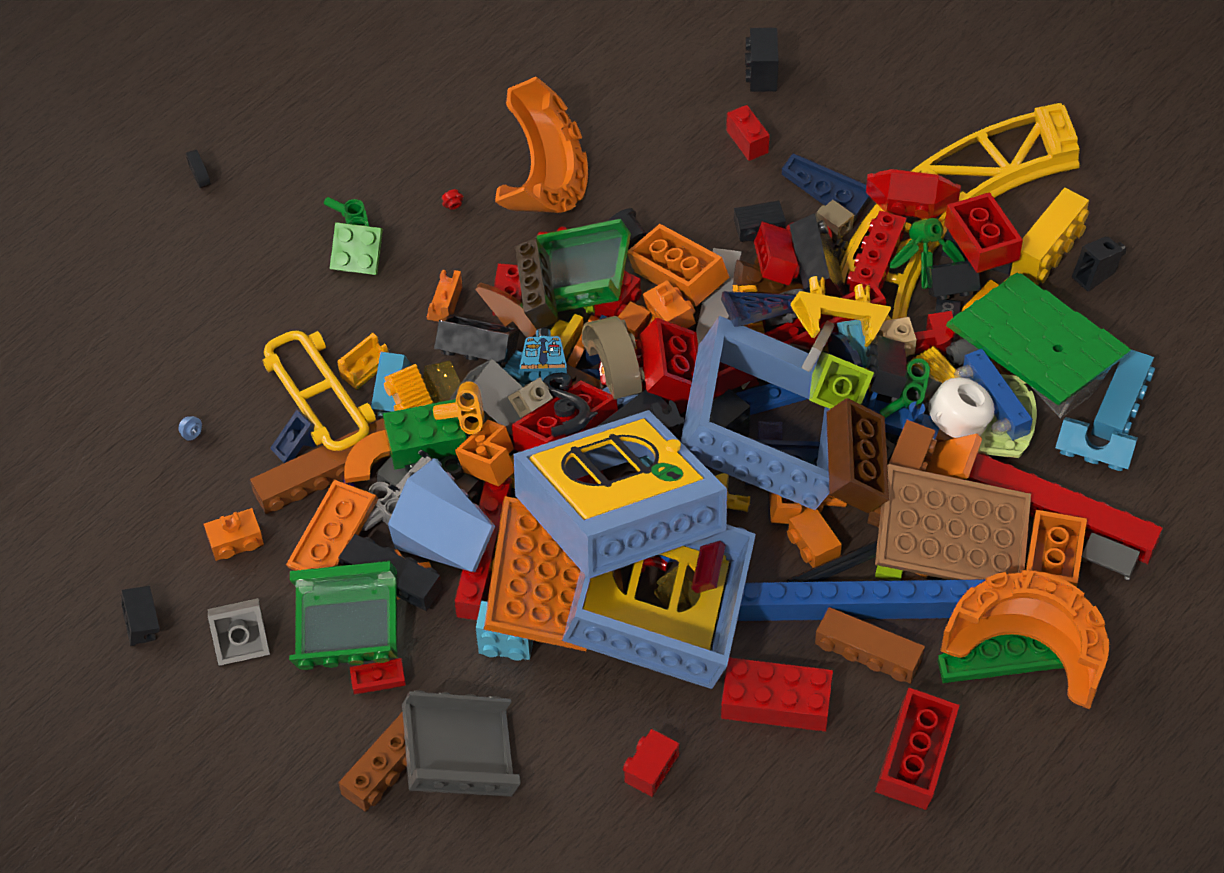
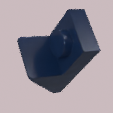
(293, 437)

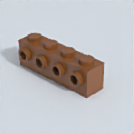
(376, 768)

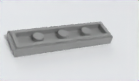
(818, 346)

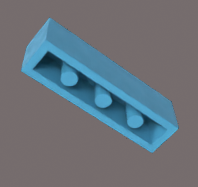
(1122, 395)

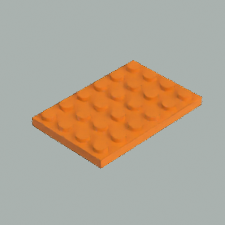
(529, 580)

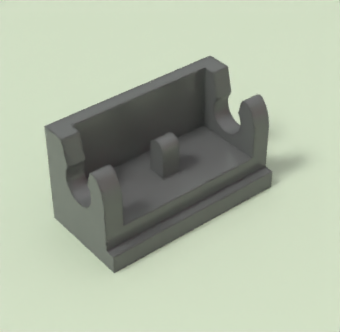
(1110, 555)

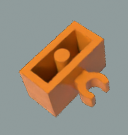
(669, 305)
(233, 534)

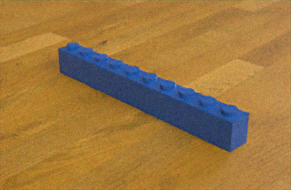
(853, 598)

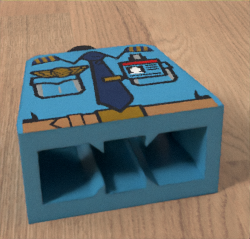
(542, 356)

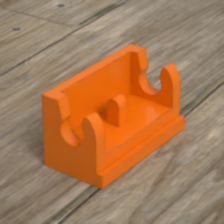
(445, 296)

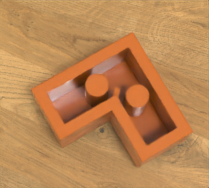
(487, 454)

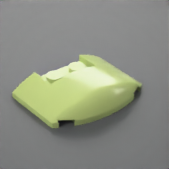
(1003, 444)

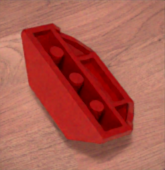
(912, 193)

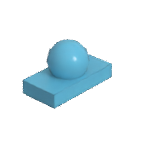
(853, 331)

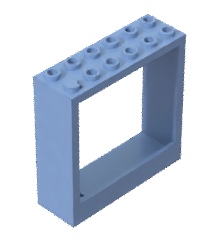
(733, 452)

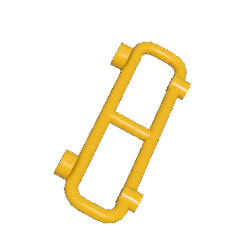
(313, 345)

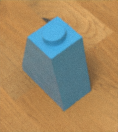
(388, 364)

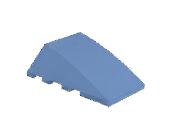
(439, 520)

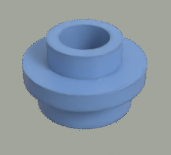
(190, 427)

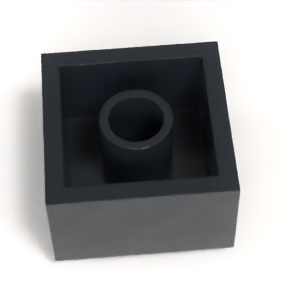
(762, 59)

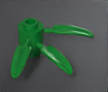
(923, 233)

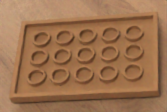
(951, 526)

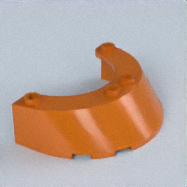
(557, 161)
(1041, 609)

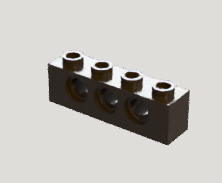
(536, 283)

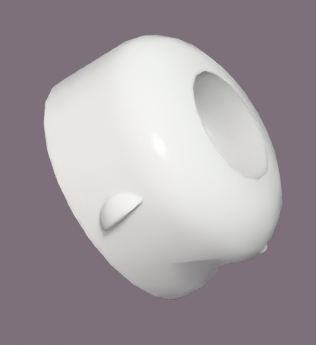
(961, 407)

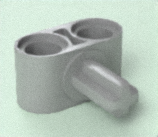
(384, 507)

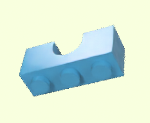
(1074, 441)

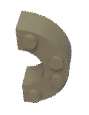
(617, 353)

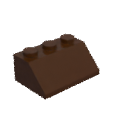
(751, 274)

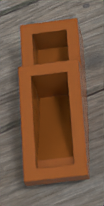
(506, 308)

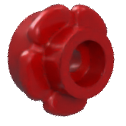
(452, 199)

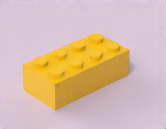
(1052, 236)

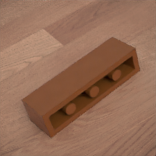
(869, 645)

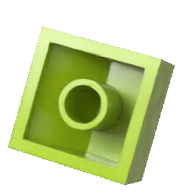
(837, 380)

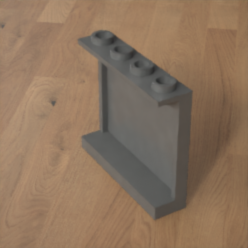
(458, 744)

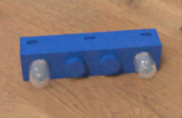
(1008, 409)

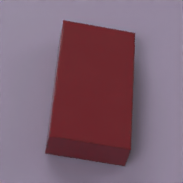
(708, 567)

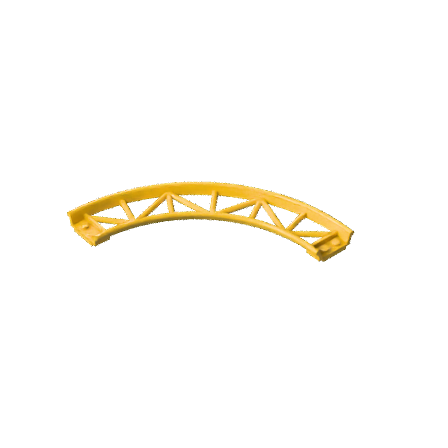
(1063, 155)

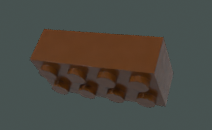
(857, 455)

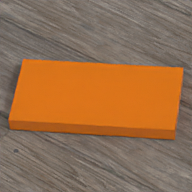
(332, 527)

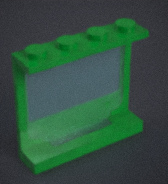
(587, 263)
(345, 615)

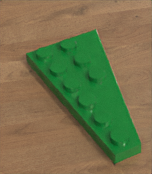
(999, 657)

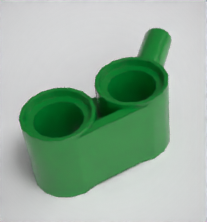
(352, 211)
(917, 383)

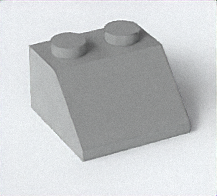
(238, 631)

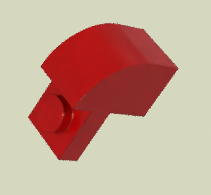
(936, 333)

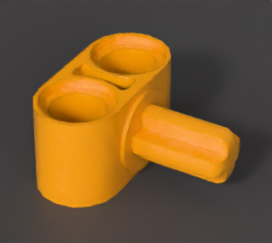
(463, 408)

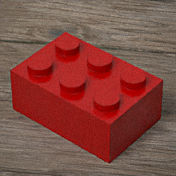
(983, 232)
(669, 359)

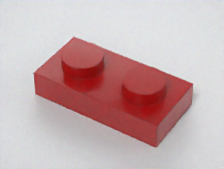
(377, 676)

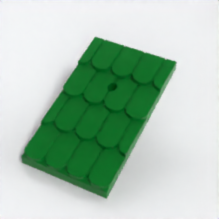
(1040, 341)

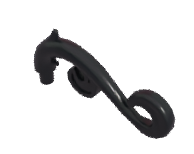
(567, 404)

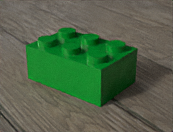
(418, 429)

